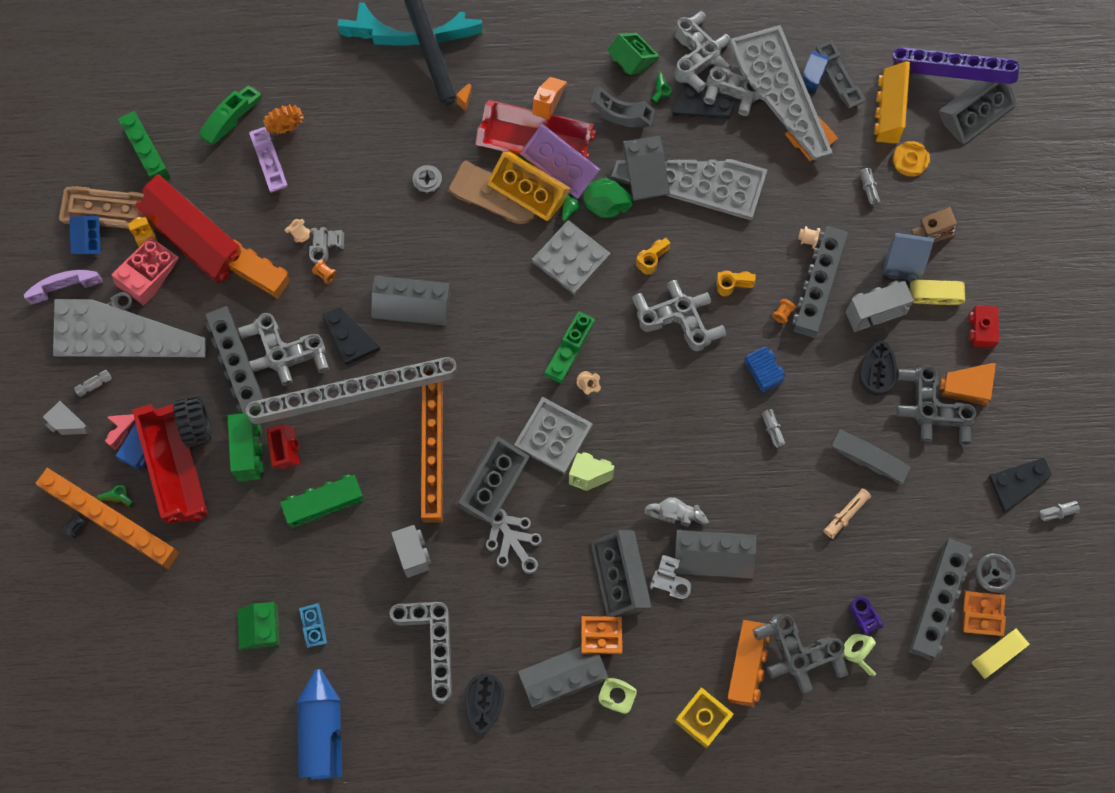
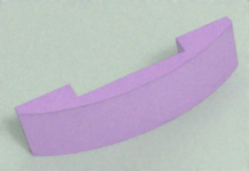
(268, 159)
(39, 291)

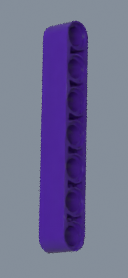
(958, 65)

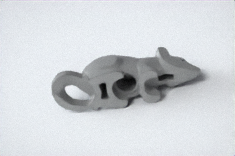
(674, 509)

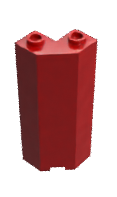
(512, 127)
(188, 229)
(169, 465)

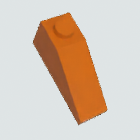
(548, 97)

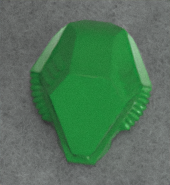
(607, 198)

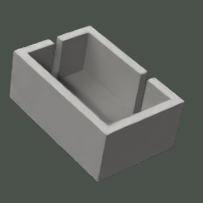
(879, 305)

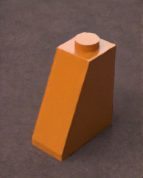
(969, 384)

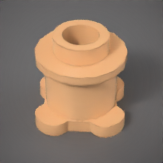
(298, 230)
(809, 236)
(588, 382)

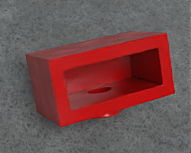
(984, 326)
(283, 446)

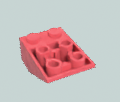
(145, 271)

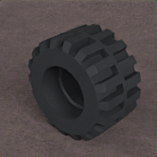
(192, 421)

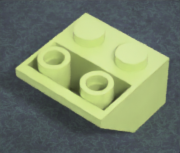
(590, 472)

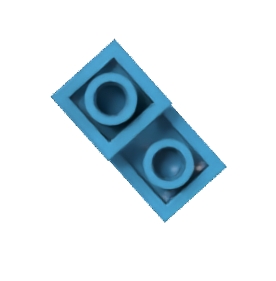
(313, 625)

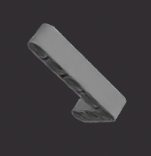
(436, 642)

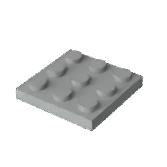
(571, 257)
(553, 435)

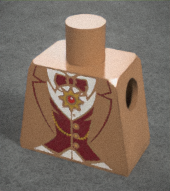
(937, 225)

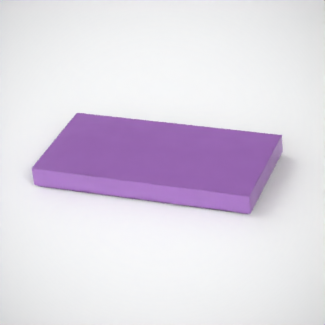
(560, 160)

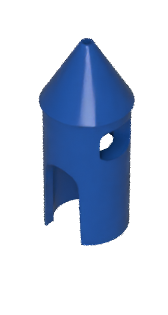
(319, 729)

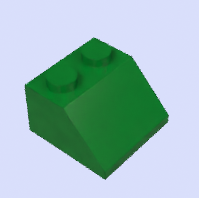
(632, 53)
(258, 626)

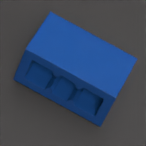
(84, 234)

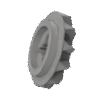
(421, 174)

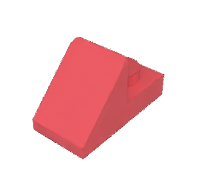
(124, 426)

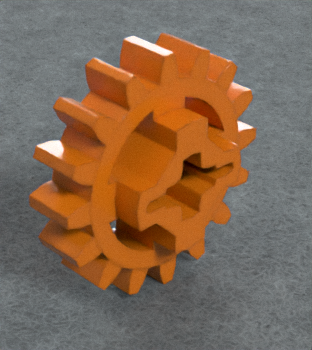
(283, 119)

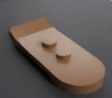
(471, 186)
(112, 207)

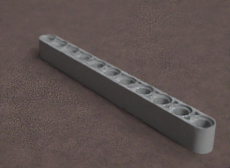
(345, 397)

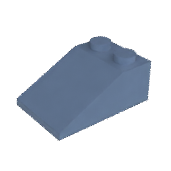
(907, 257)

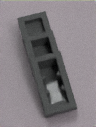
(870, 456)

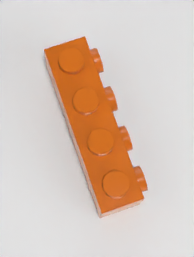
(748, 666)

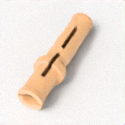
(841, 519)

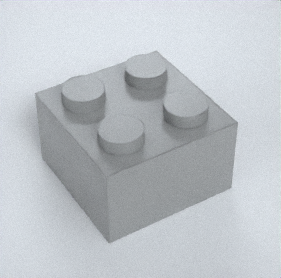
(410, 550)

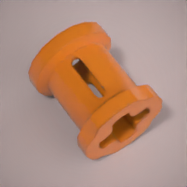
(324, 272)
(781, 315)

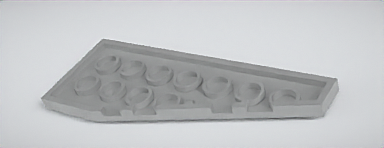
(774, 75)
(714, 184)
(102, 330)

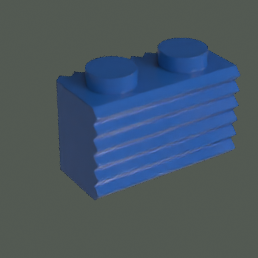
(764, 369)

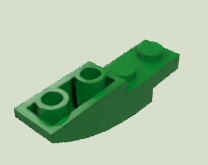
(227, 113)
(570, 347)

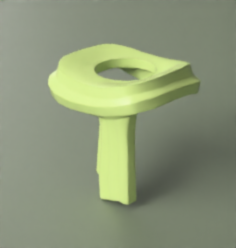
(858, 656)
(604, 696)

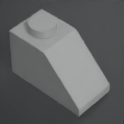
(64, 421)

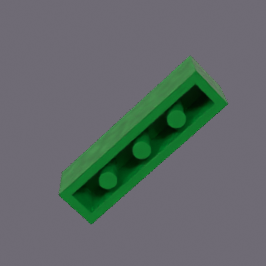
(143, 146)
(322, 501)

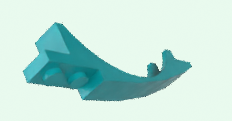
(369, 27)

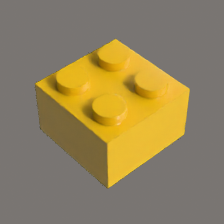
(703, 717)

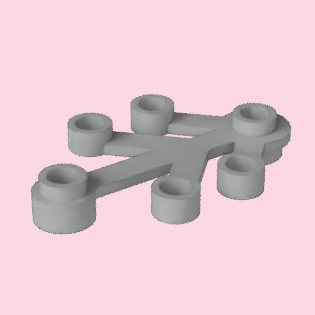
(512, 537)

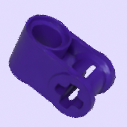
(865, 617)

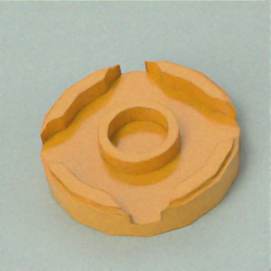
(911, 158)

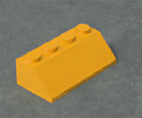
(892, 103)
(528, 185)

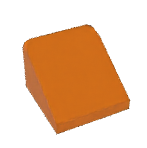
(464, 96)

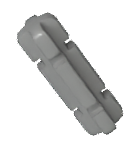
(92, 383)

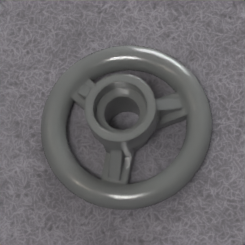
(993, 567)

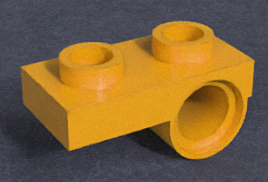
(141, 230)
(652, 254)
(741, 279)

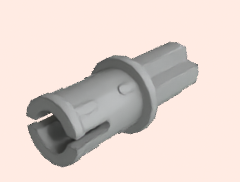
(869, 185)
(773, 428)
(1059, 511)

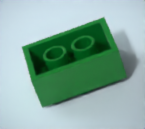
(245, 448)

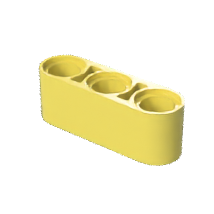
(937, 292)
(1000, 653)

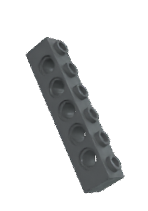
(223, 319)
(810, 325)
(920, 644)

